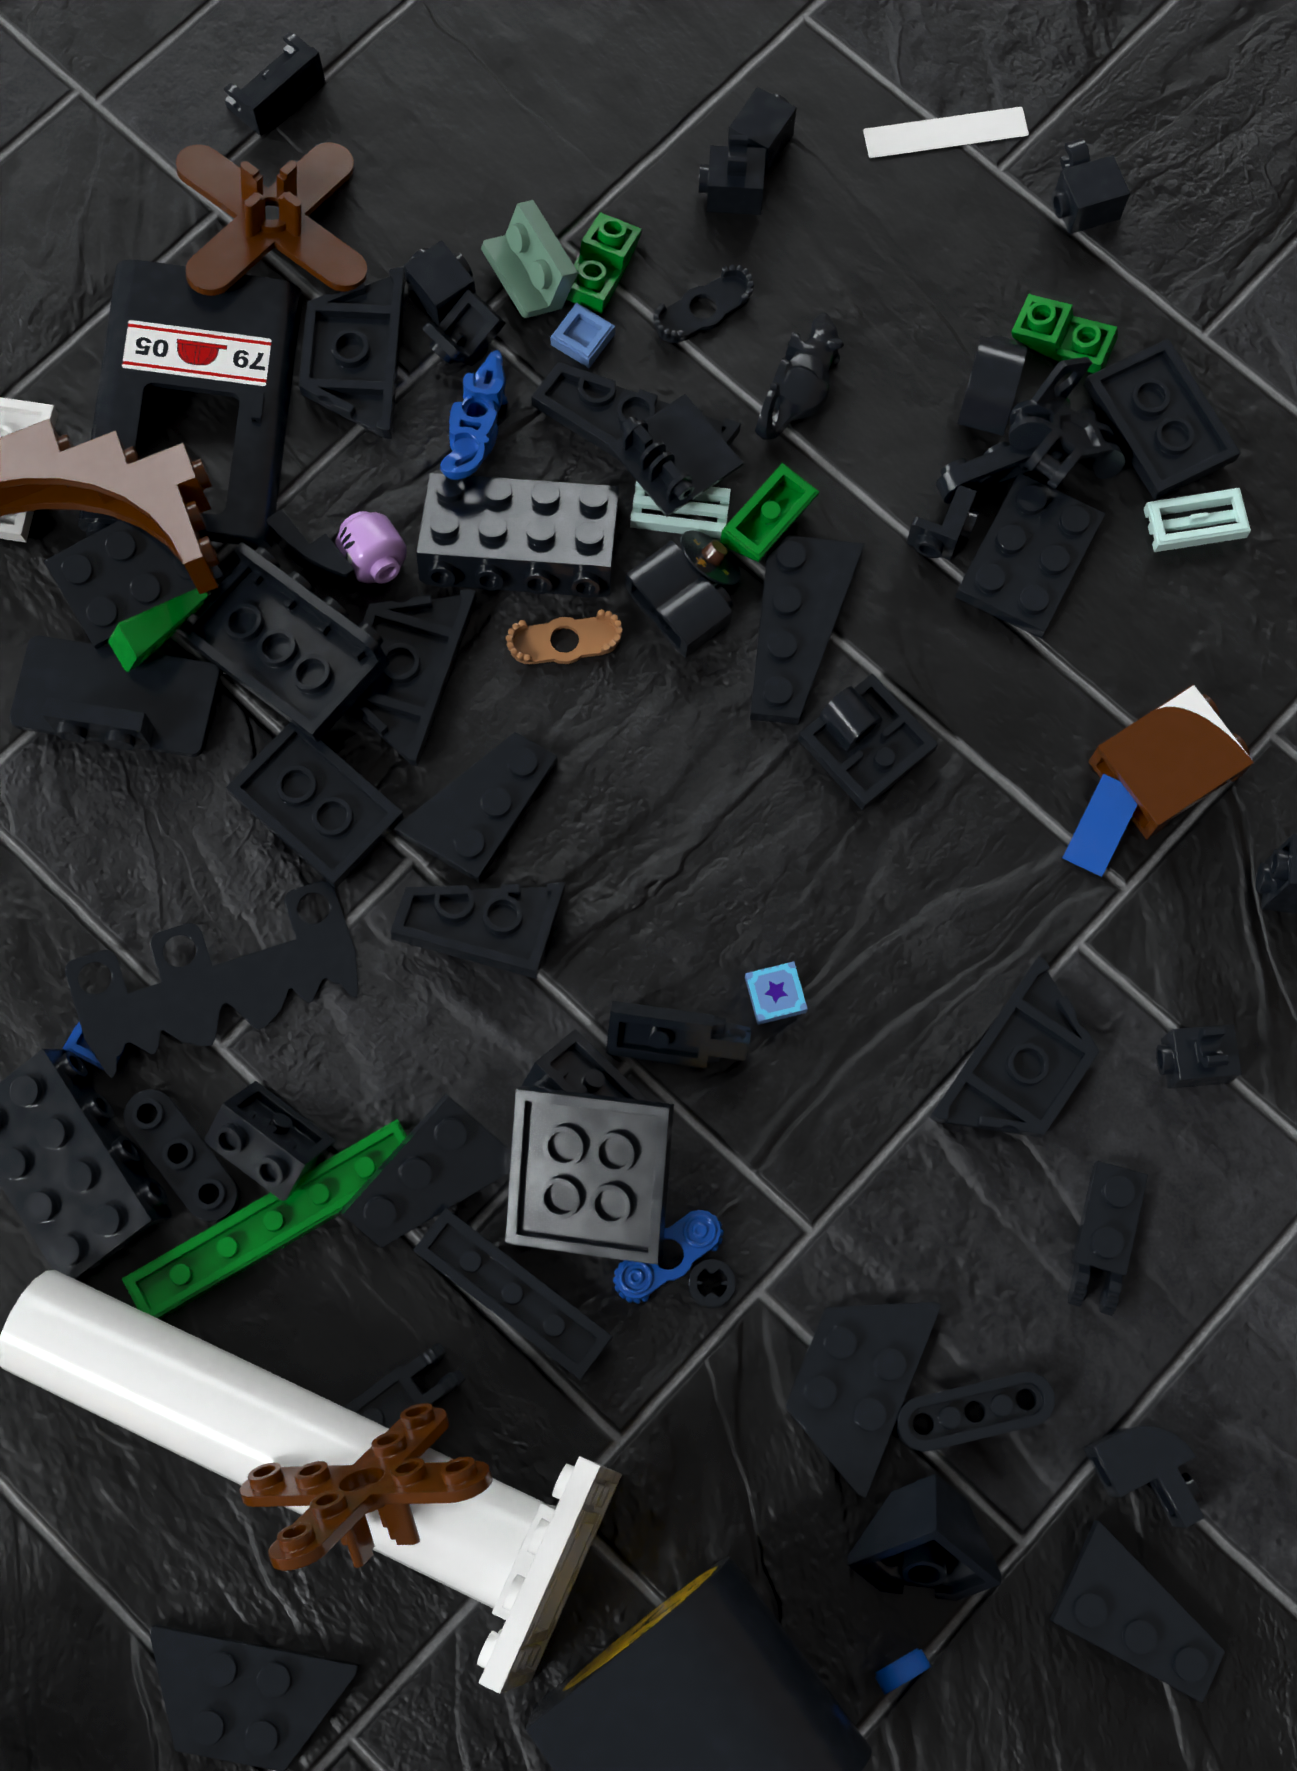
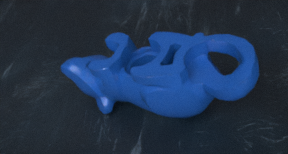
(474, 420)

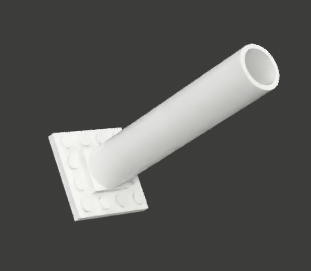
(239, 1416)

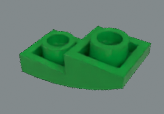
(603, 261)
(1056, 333)

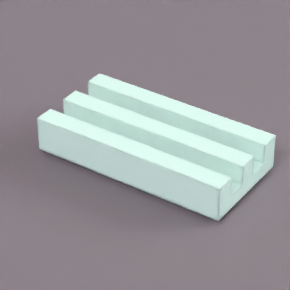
(681, 525)
(1159, 527)

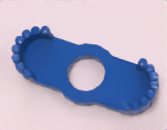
(696, 1234)

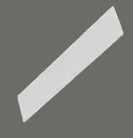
(945, 132)

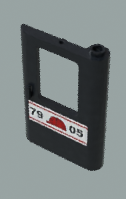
(212, 345)

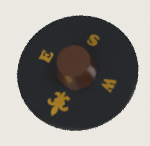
(710, 557)

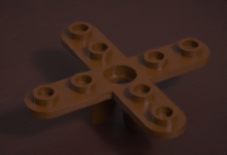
(250, 236)
(382, 1479)

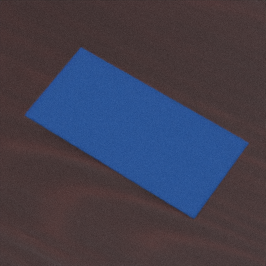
(1101, 826)

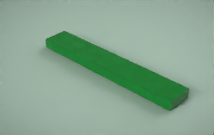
(259, 1228)

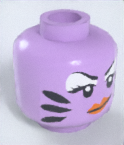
(371, 547)

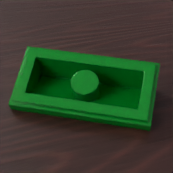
(768, 514)

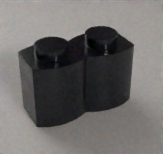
(679, 599)

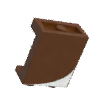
(1173, 758)

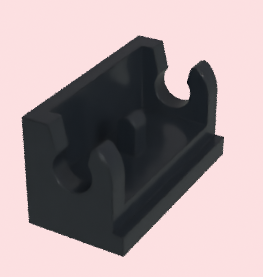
(278, 86)

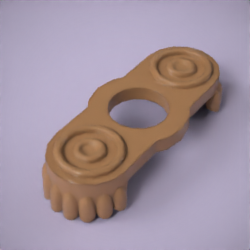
(533, 643)

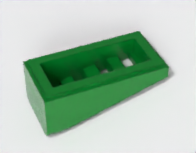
(146, 632)

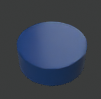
(902, 1670)

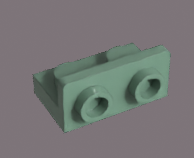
(531, 262)

